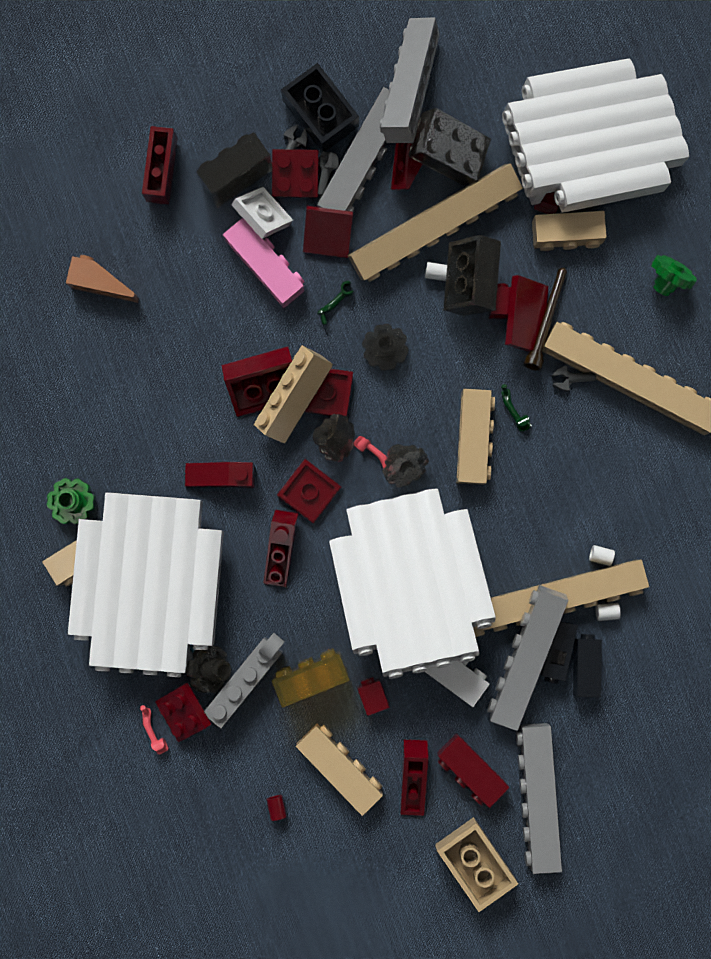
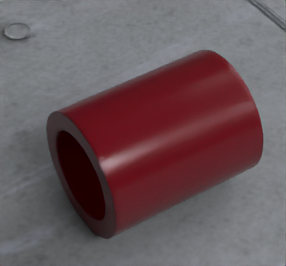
(276, 807)

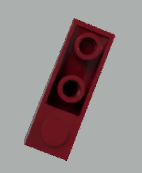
(280, 547)

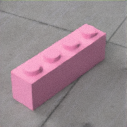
(264, 262)

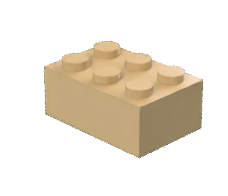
(476, 864)

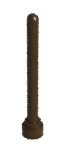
(534, 359)

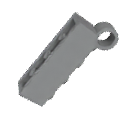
(244, 680)

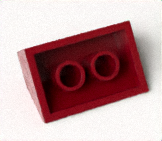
(255, 379)

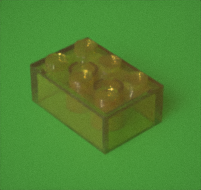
(310, 677)

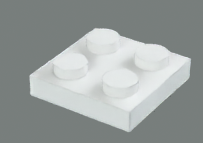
(262, 212)

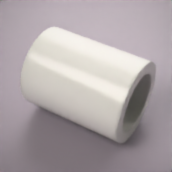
(436, 271)
(601, 555)
(607, 611)

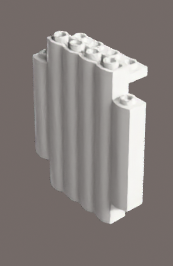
(594, 135)
(412, 583)
(146, 584)

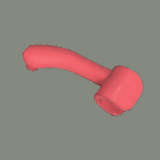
(363, 443)
(160, 745)

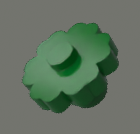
(671, 275)
(71, 501)

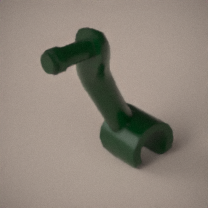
(331, 305)
(522, 423)

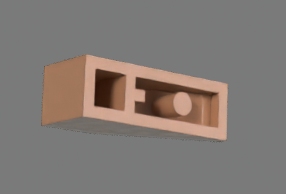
(89, 276)

